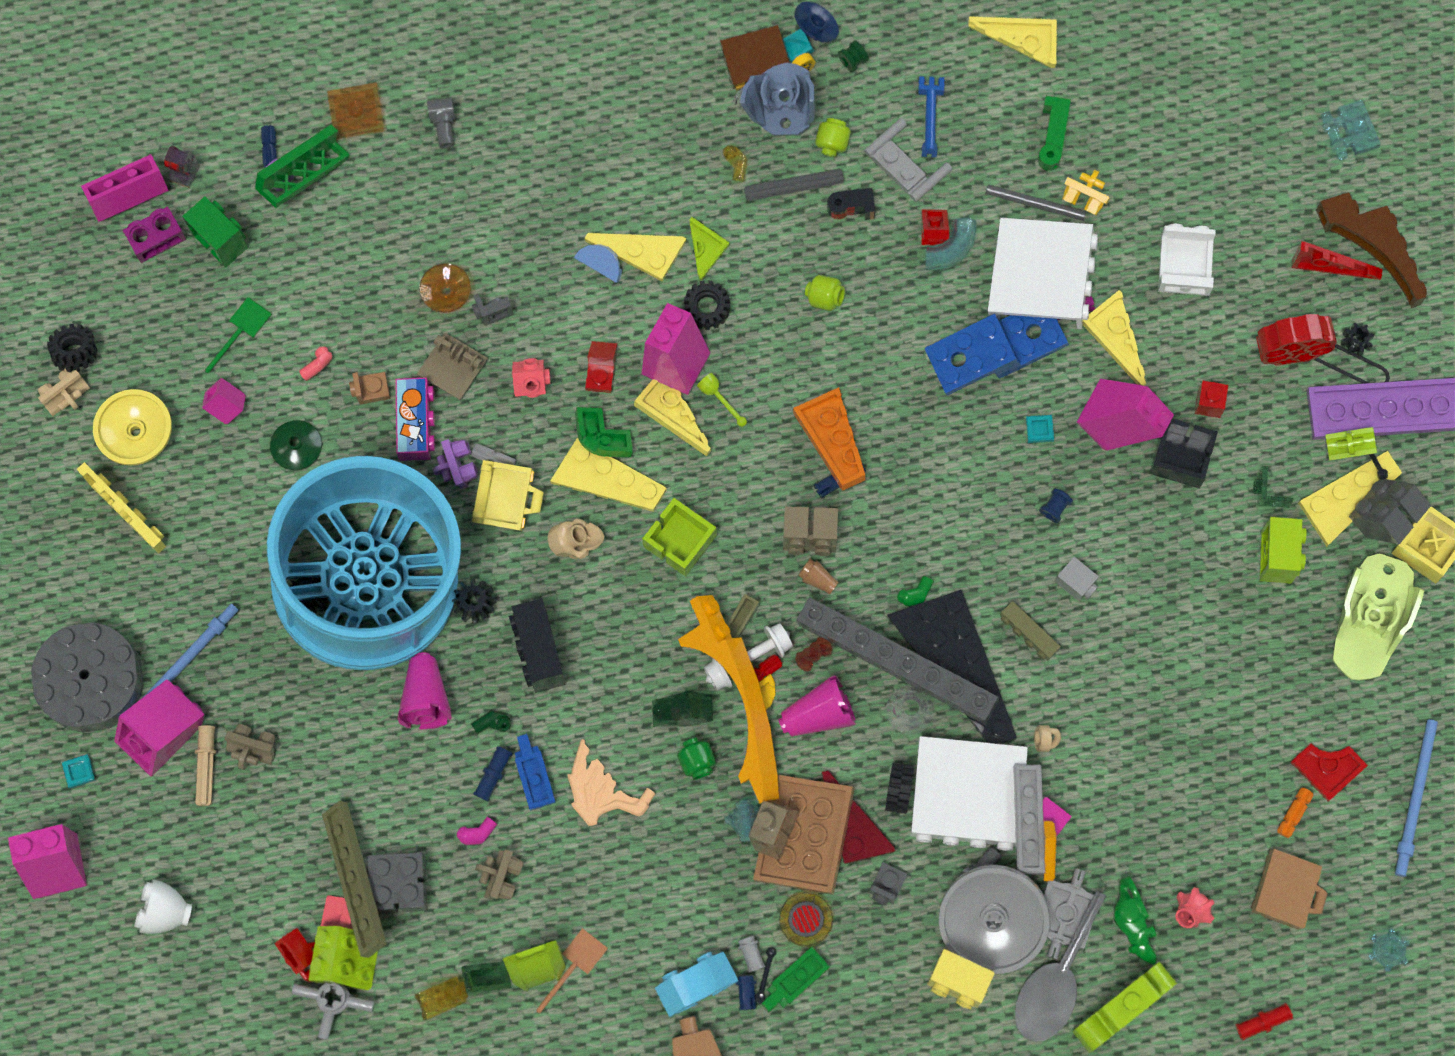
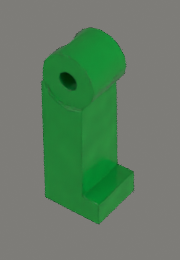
(1052, 150)

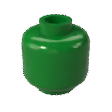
(696, 758)

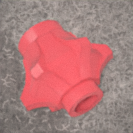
(1193, 909)

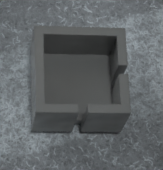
(1379, 513)
(395, 881)

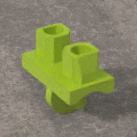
(1351, 443)

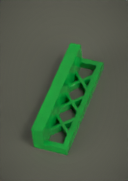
(297, 159)

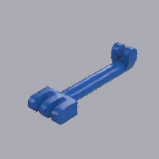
(930, 91)

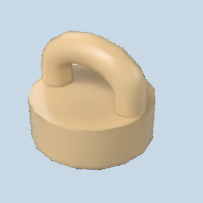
(1043, 738)

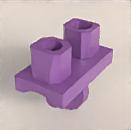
(460, 473)

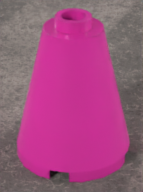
(424, 695)
(819, 710)

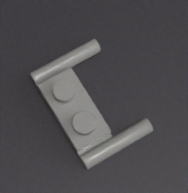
(900, 166)

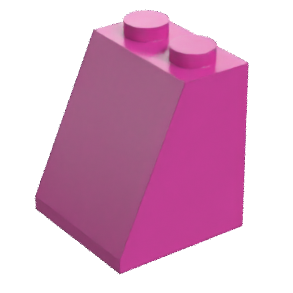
(675, 350)
(1123, 414)
(158, 726)
(48, 860)

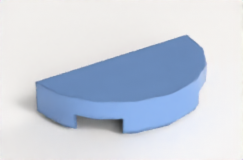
(601, 259)

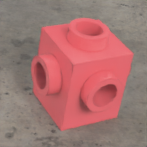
(530, 378)

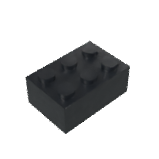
(536, 646)

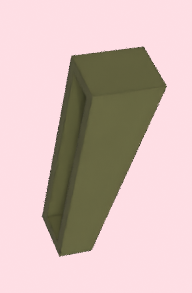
(742, 615)

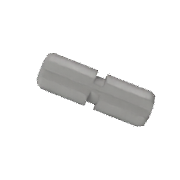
(485, 453)

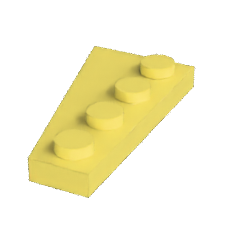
(607, 479)
(118, 503)
(1332, 505)

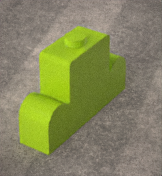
(1124, 1007)

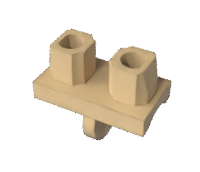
(63, 393)

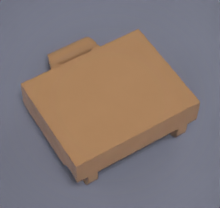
(1288, 890)

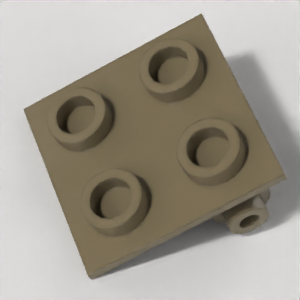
(452, 365)

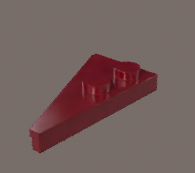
(862, 837)

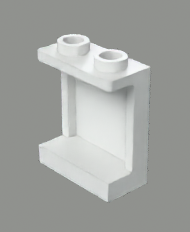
(1186, 260)

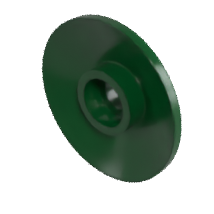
(298, 456)

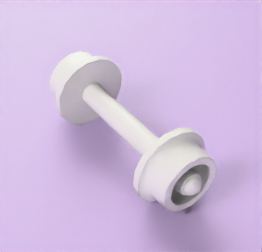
(777, 639)

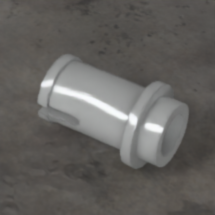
(751, 953)

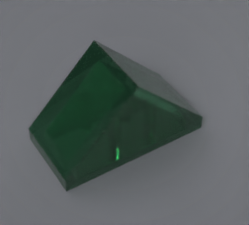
(485, 978)

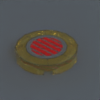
(806, 919)

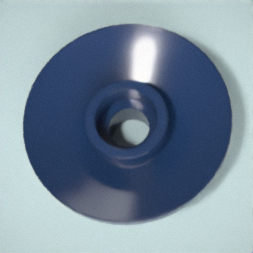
(816, 22)

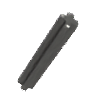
(793, 184)

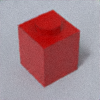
(1211, 399)

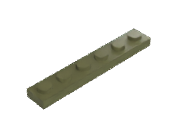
(354, 879)

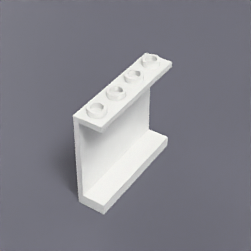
(1043, 269)
(965, 792)

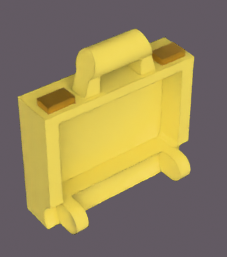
(504, 496)

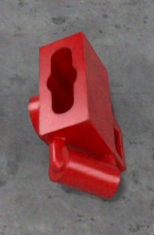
(296, 952)

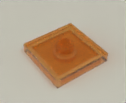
(356, 110)

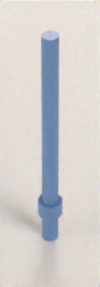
(216, 626)
(1406, 848)

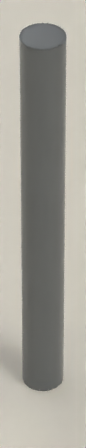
(1035, 202)

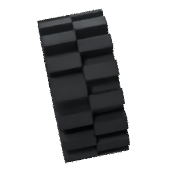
(714, 292)
(70, 337)
(899, 788)

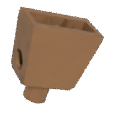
(694, 1042)

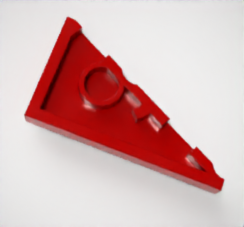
(1322, 260)

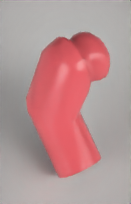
(323, 358)

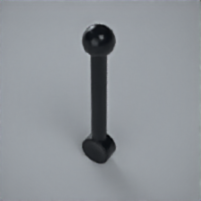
(1381, 473)
(770, 952)

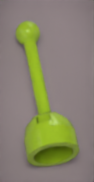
(709, 385)

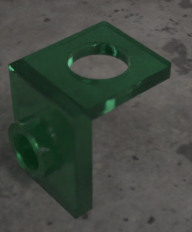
(1260, 488)

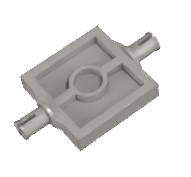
(1066, 908)

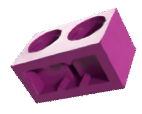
(157, 240)

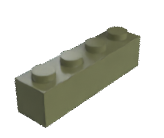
(1033, 634)

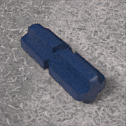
(268, 139)

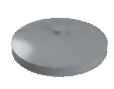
(994, 918)

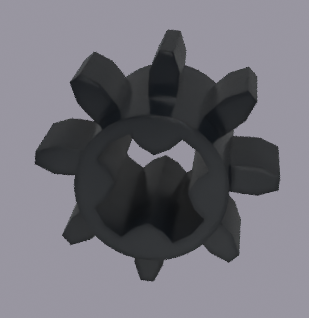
(1361, 334)

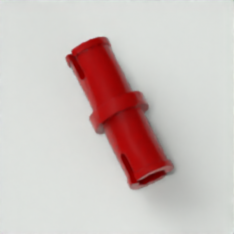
(1264, 1021)

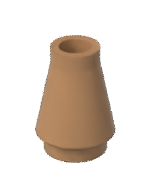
(817, 576)

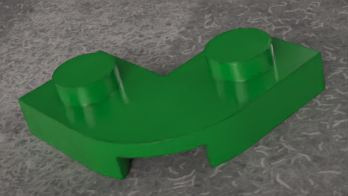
(598, 439)

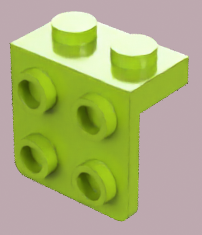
(338, 959)

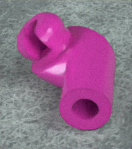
(478, 835)

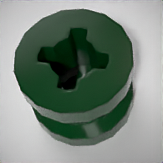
(853, 56)

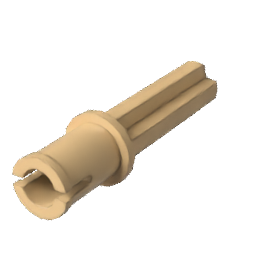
(205, 759)

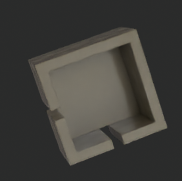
(810, 535)

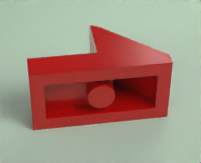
(934, 227)
(601, 366)

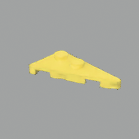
(1028, 36)
(645, 252)
(1112, 330)
(672, 412)

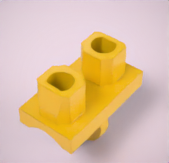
(1096, 198)

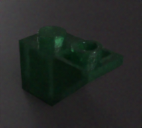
(682, 709)

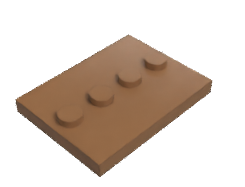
(817, 837)

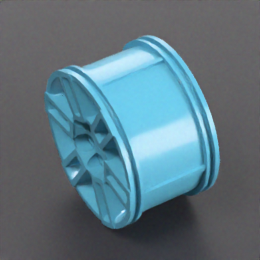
(391, 487)

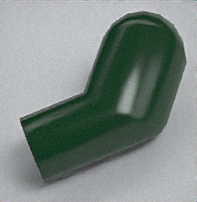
(492, 720)

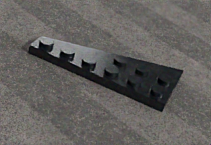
(947, 636)

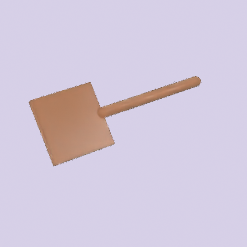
(584, 953)

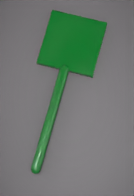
(248, 318)

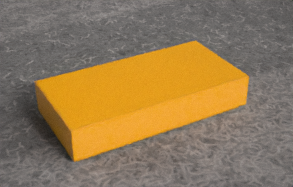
(1049, 850)

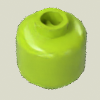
(832, 137)
(825, 292)

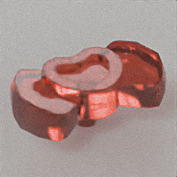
(813, 653)

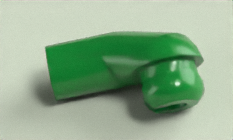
(917, 595)

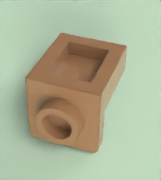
(369, 387)

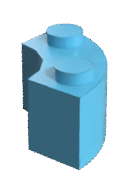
(704, 979)

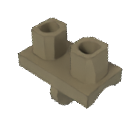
(248, 749)
(504, 863)

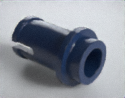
(746, 992)

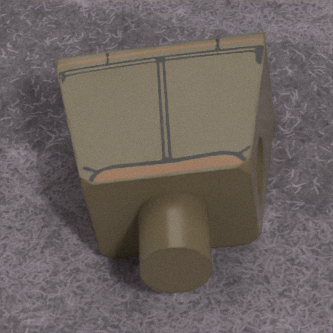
(772, 828)

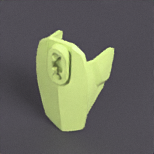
(1374, 626)

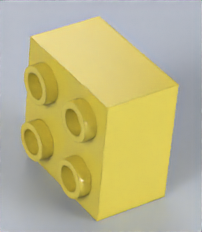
(1429, 545)
(960, 979)

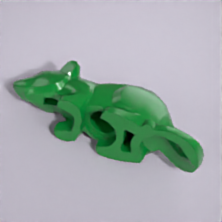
(1130, 919)

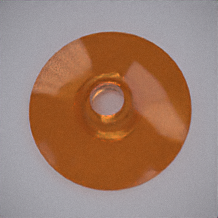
(442, 277)

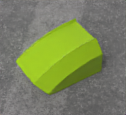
(535, 965)

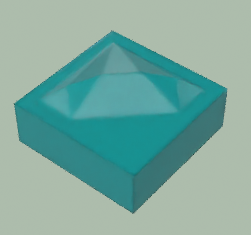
(797, 44)

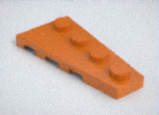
(829, 431)

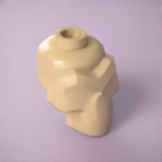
(574, 538)

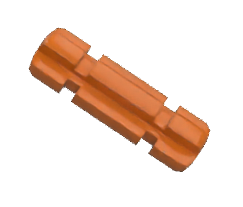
(1295, 812)

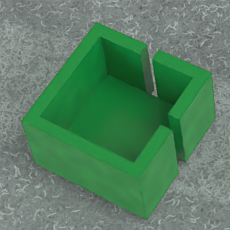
(213, 228)

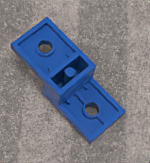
(993, 348)

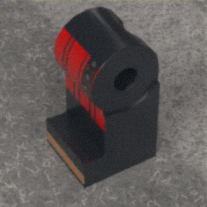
(851, 203)

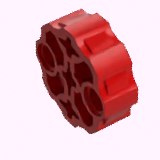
(1296, 339)

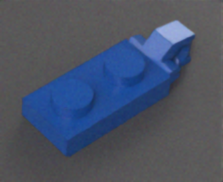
(533, 775)

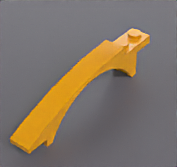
(715, 640)

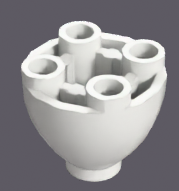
(162, 910)

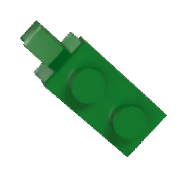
(795, 980)

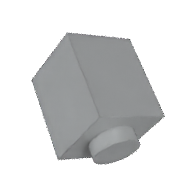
(1077, 580)

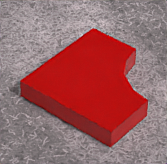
(1328, 770)

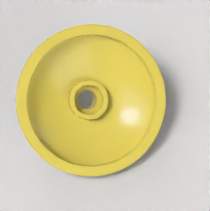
(128, 412)

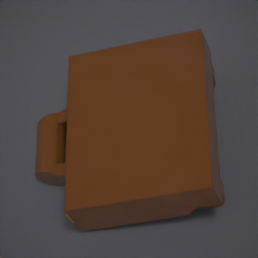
(752, 54)

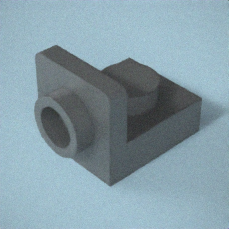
(495, 310)
(887, 884)

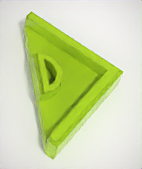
(707, 247)

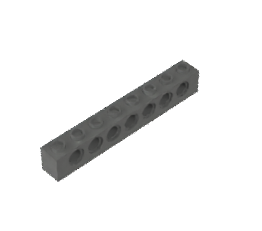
(897, 661)

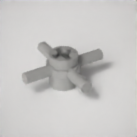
(337, 1007)

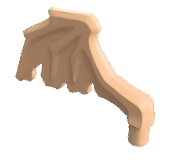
(595, 791)

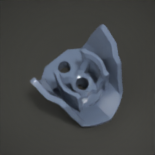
(765, 96)

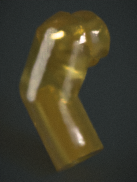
(737, 160)

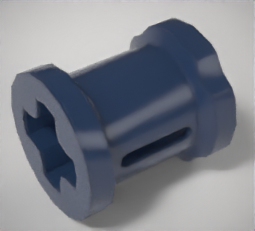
(1056, 505)

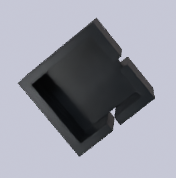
(1181, 457)

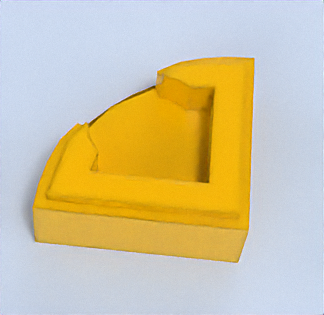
(768, 692)

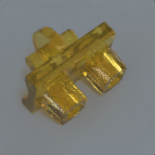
(441, 997)

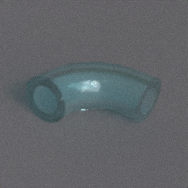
(955, 248)

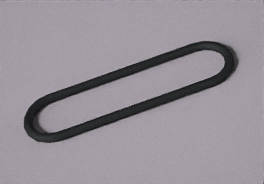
(1351, 375)

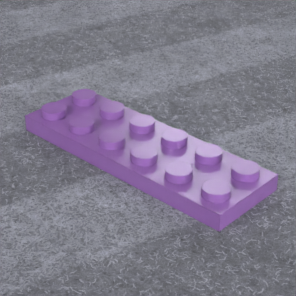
(1385, 406)

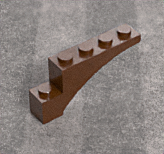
(1379, 236)

